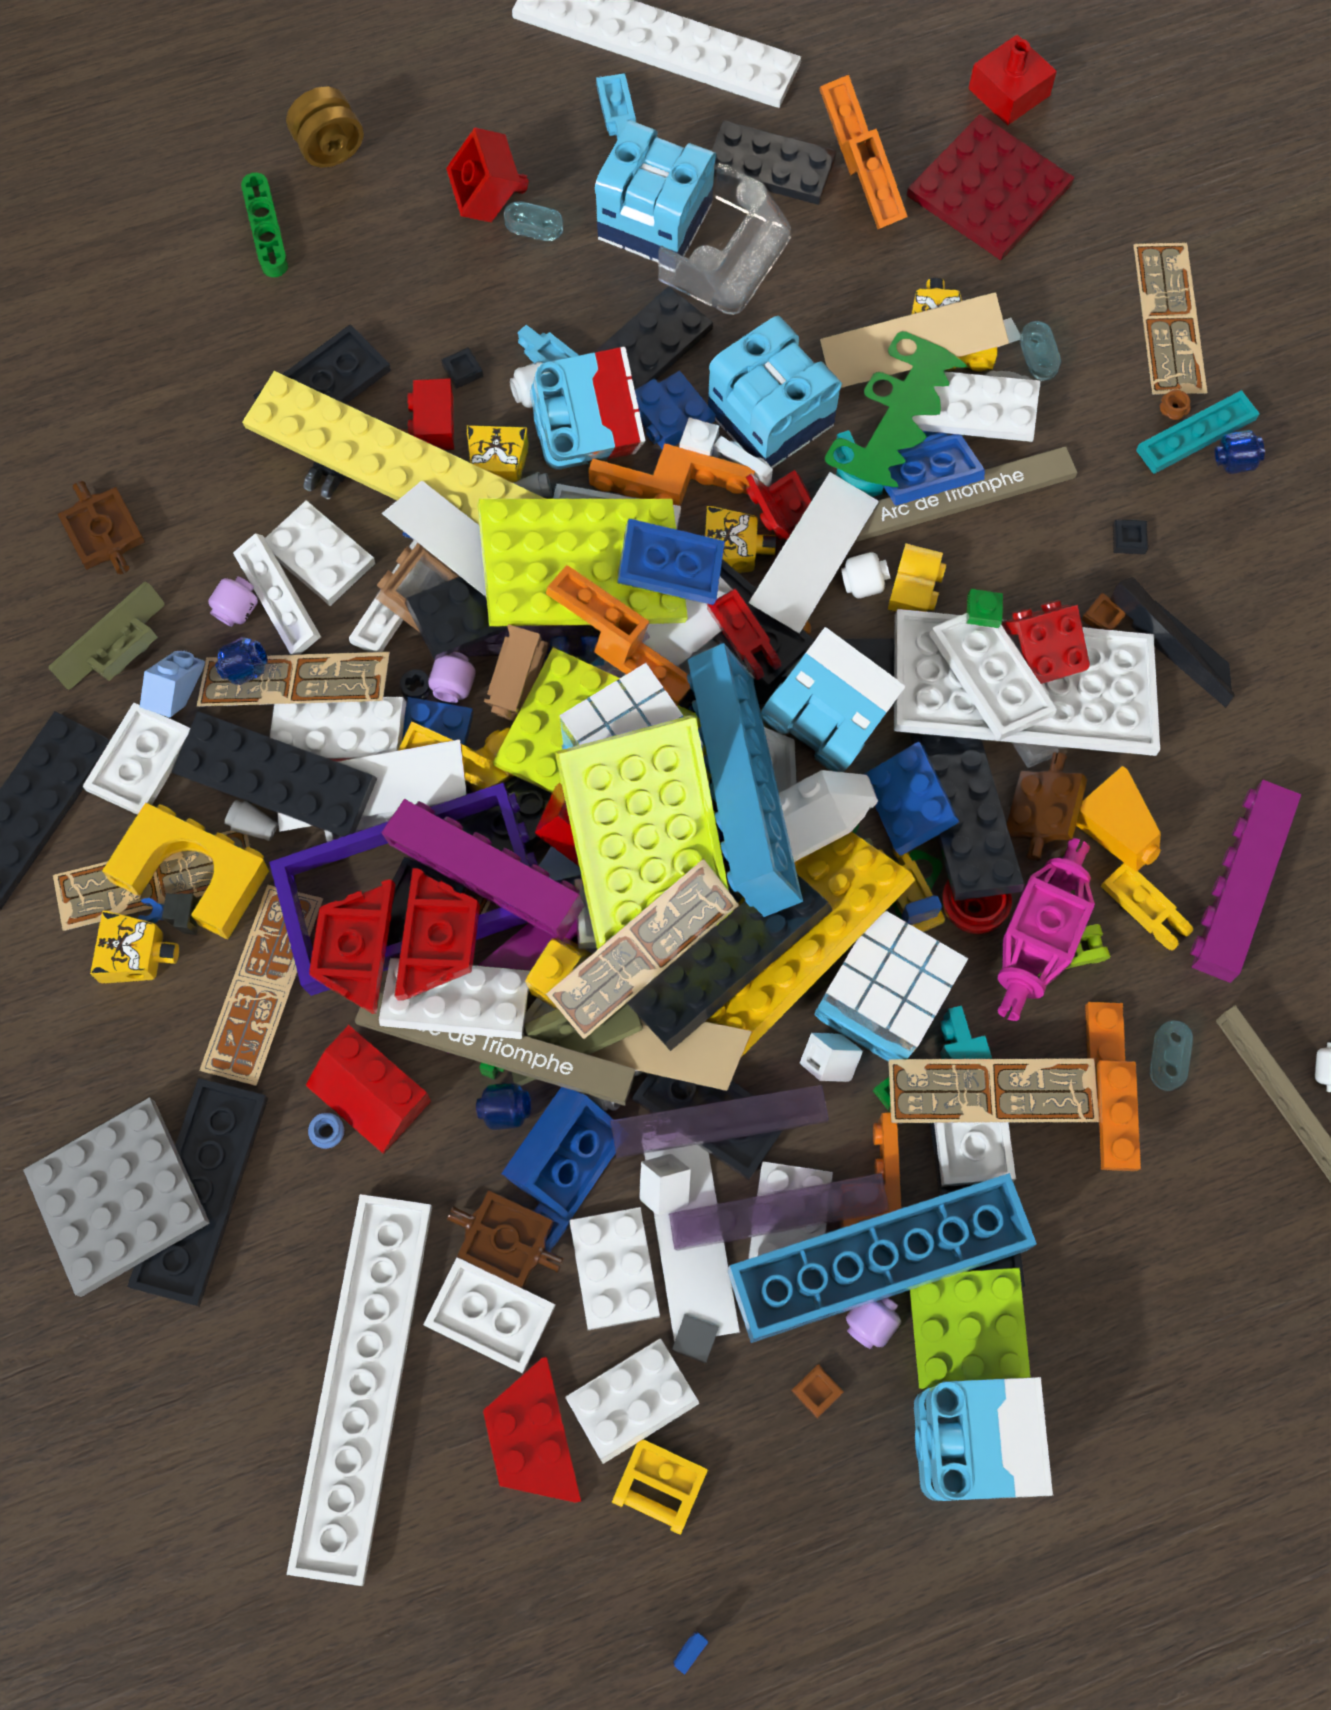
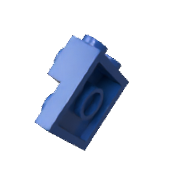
(667, 407)

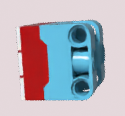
(586, 409)

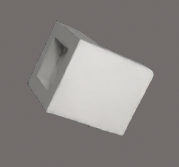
(831, 1057)
(665, 1184)

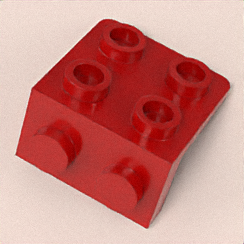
(781, 502)
(1050, 640)

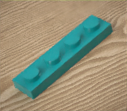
(1197, 432)

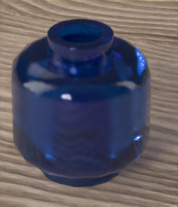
(1240, 452)
(241, 661)
(504, 1106)

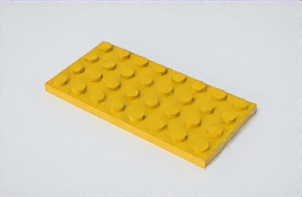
(859, 888)

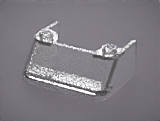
(732, 275)

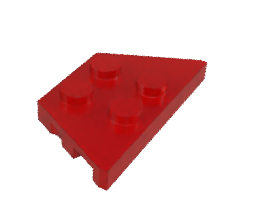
(436, 936)
(353, 944)
(531, 1437)

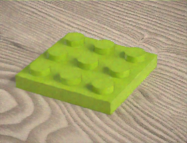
(970, 1328)

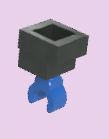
(175, 911)

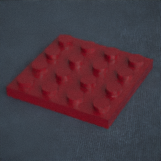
(990, 186)

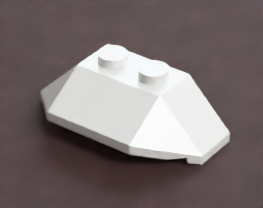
(824, 809)

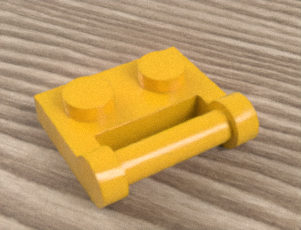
(663, 1472)

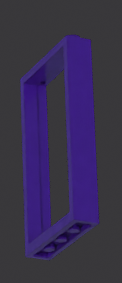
(288, 866)

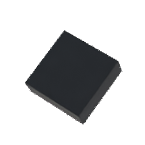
(462, 368)
(1130, 537)

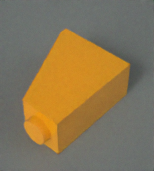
(1121, 821)

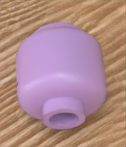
(232, 601)
(452, 677)
(874, 1322)

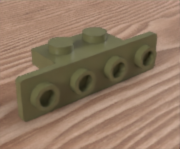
(112, 640)
(557, 1030)

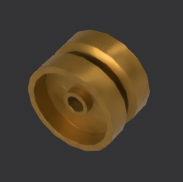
(324, 127)

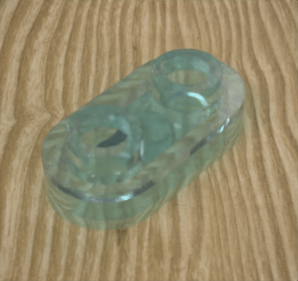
(534, 219)
(1040, 353)
(1171, 1053)

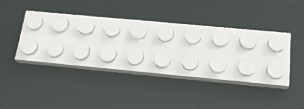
(670, 44)
(360, 1392)

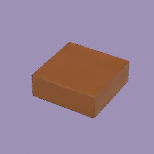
(1103, 614)
(817, 1391)

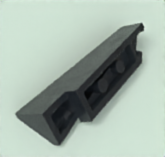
(1175, 640)

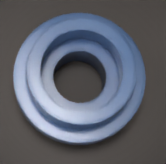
(321, 1121)

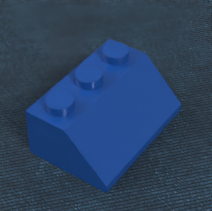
(563, 1153)

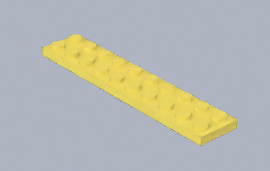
(369, 448)

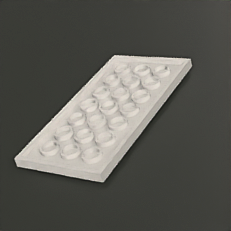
(1097, 709)

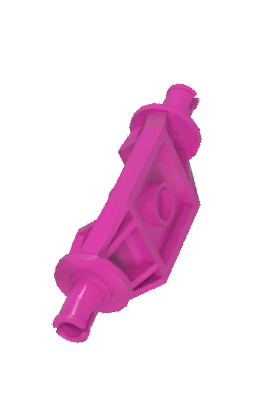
(1045, 928)

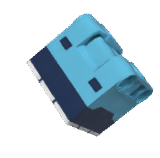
(653, 193)
(772, 393)

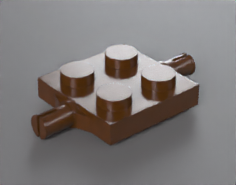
(101, 528)
(1046, 805)
(505, 1239)

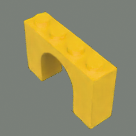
(159, 834)

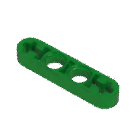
(264, 224)

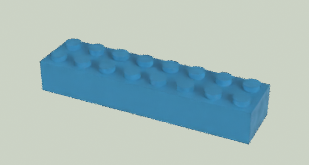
(743, 782)
(880, 1257)

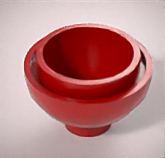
(992, 911)

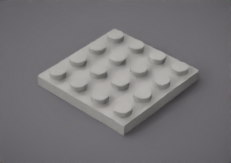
(115, 1197)

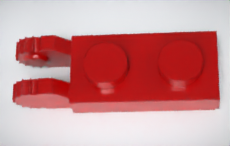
(743, 631)

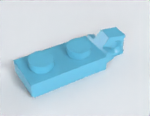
(615, 103)
(543, 347)

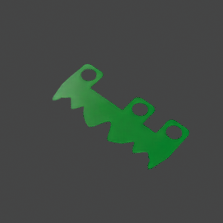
(907, 399)

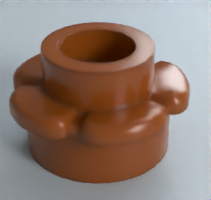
(1180, 400)

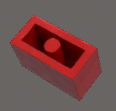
(432, 412)

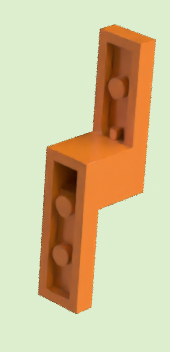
(863, 152)
(671, 475)
(620, 630)
(1115, 1087)
(886, 1136)

